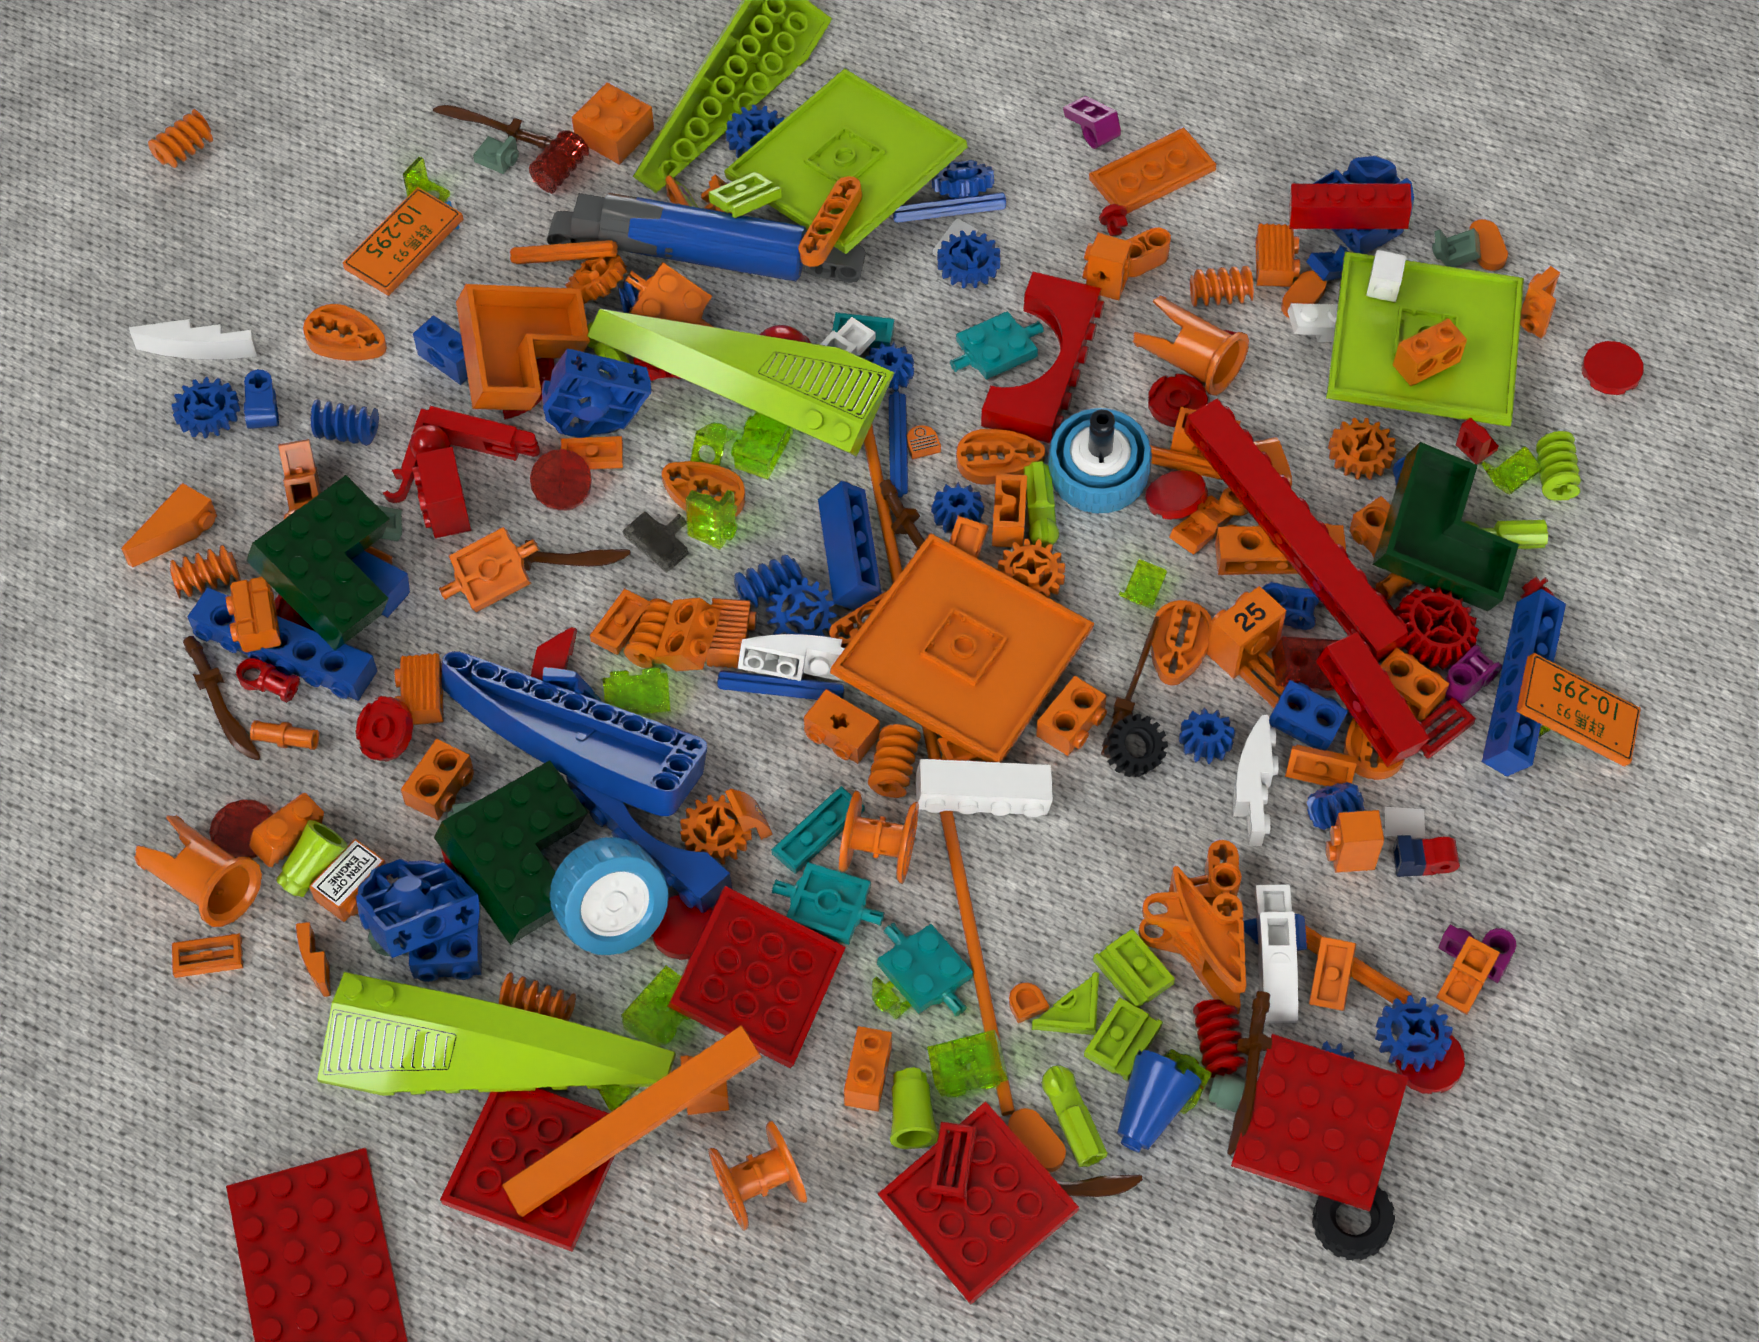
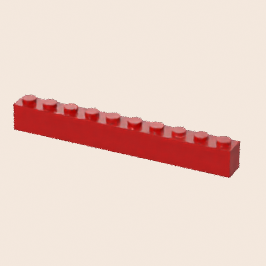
(1294, 529)

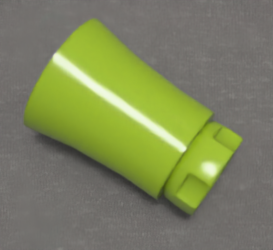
(310, 857)
(912, 1111)

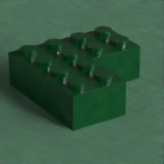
(1429, 540)
(312, 563)
(501, 842)

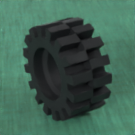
(1151, 738)

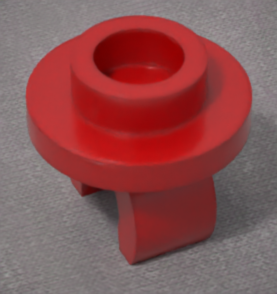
(1114, 218)
(1533, 586)

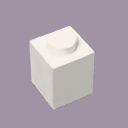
(1386, 275)

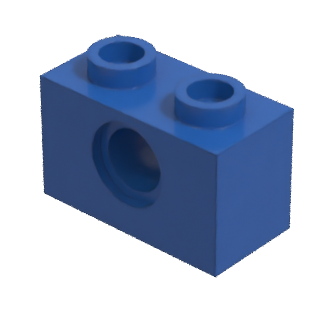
(441, 348)

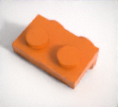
(1539, 302)

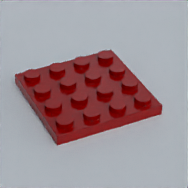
(757, 974)
(1321, 1122)
(507, 1139)
(1006, 1209)

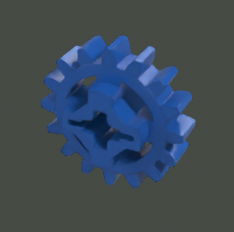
(753, 127)
(963, 179)
(968, 259)
(206, 407)
(798, 600)
(1415, 1048)

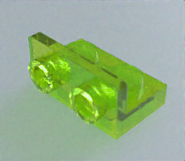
(710, 519)
(638, 693)

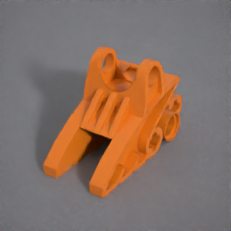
(1201, 923)

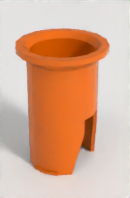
(1199, 348)
(205, 875)

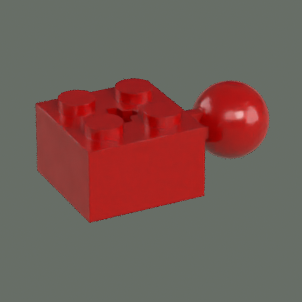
(438, 482)

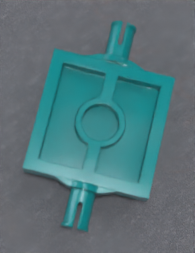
(996, 345)
(829, 902)
(925, 968)

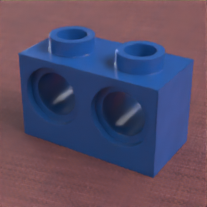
(1304, 723)
(445, 960)

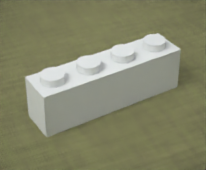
(984, 787)

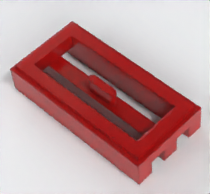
(1469, 720)
(948, 1190)

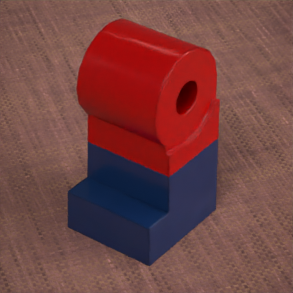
(1425, 856)

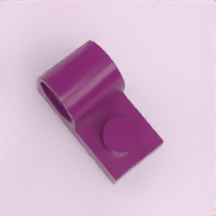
(1098, 121)
(1455, 938)

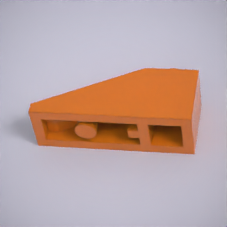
(172, 525)

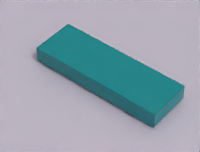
(814, 831)

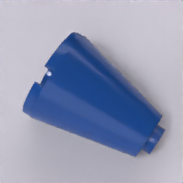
(1153, 1099)

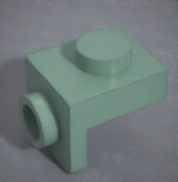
(1457, 248)

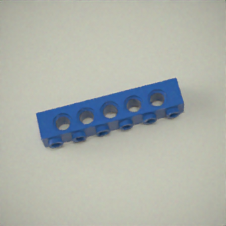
(1535, 630)
(300, 642)

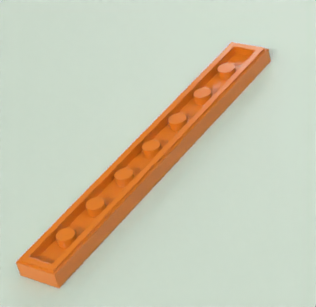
(631, 1121)

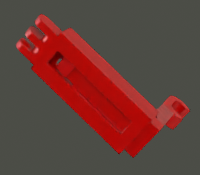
(468, 433)

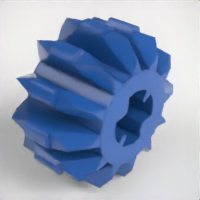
(895, 360)
(955, 503)
(1215, 744)
(1334, 799)

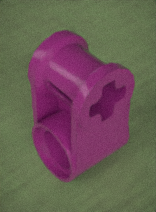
(1473, 672)

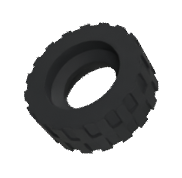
(1350, 1245)

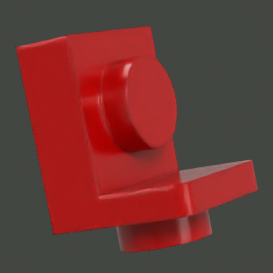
(1475, 441)

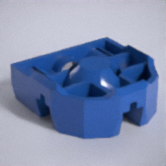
(1366, 171)
(610, 400)
(418, 900)

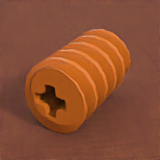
(181, 138)
(1221, 285)
(204, 571)
(647, 634)
(894, 760)
(534, 1001)

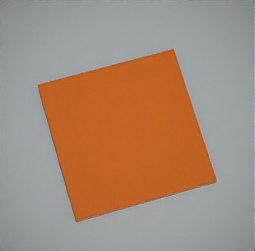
(962, 649)

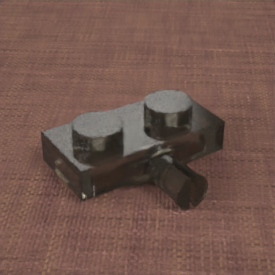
(658, 540)

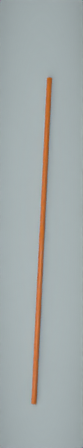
(947, 817)

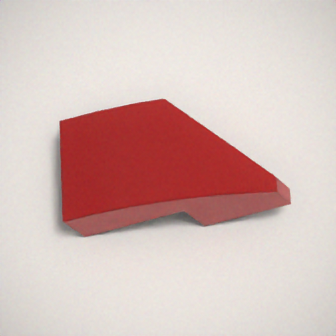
(554, 653)

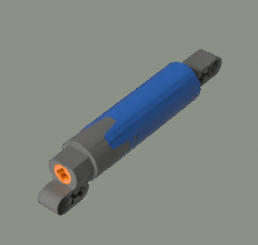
(698, 237)

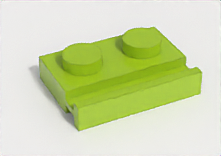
(745, 194)
(1133, 969)
(1121, 1037)

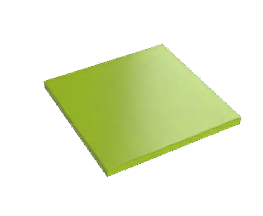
(852, 133)
(1369, 331)

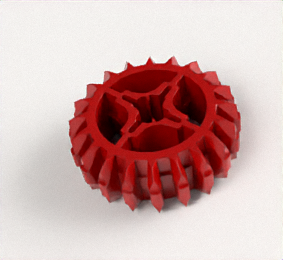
(1444, 644)

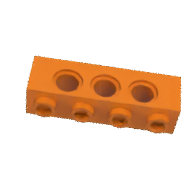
(1263, 557)

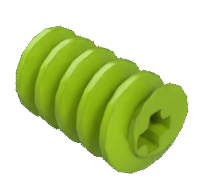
(1559, 465)

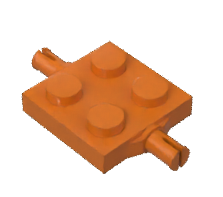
(669, 297)
(489, 569)

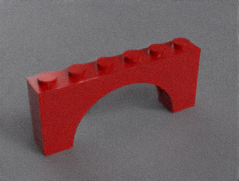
(1038, 405)

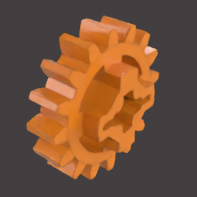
(597, 277)
(1362, 448)
(1040, 561)
(703, 823)

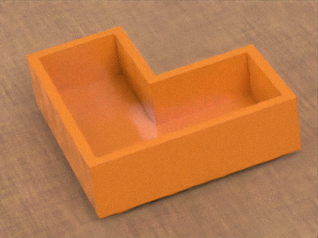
(507, 330)

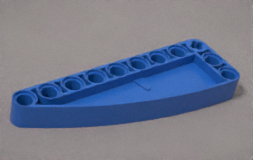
(582, 737)

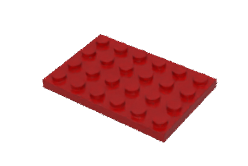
(316, 1254)

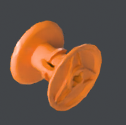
(878, 837)
(758, 1175)

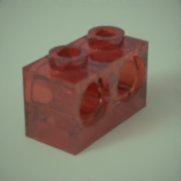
(1296, 661)

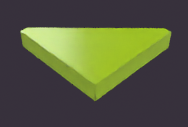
(1074, 1011)

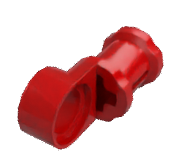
(268, 680)

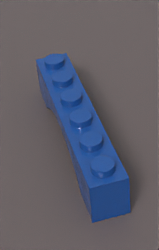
(691, 873)

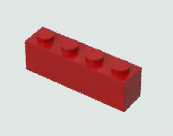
(1349, 206)
(1372, 699)

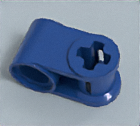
(260, 400)
(1293, 601)

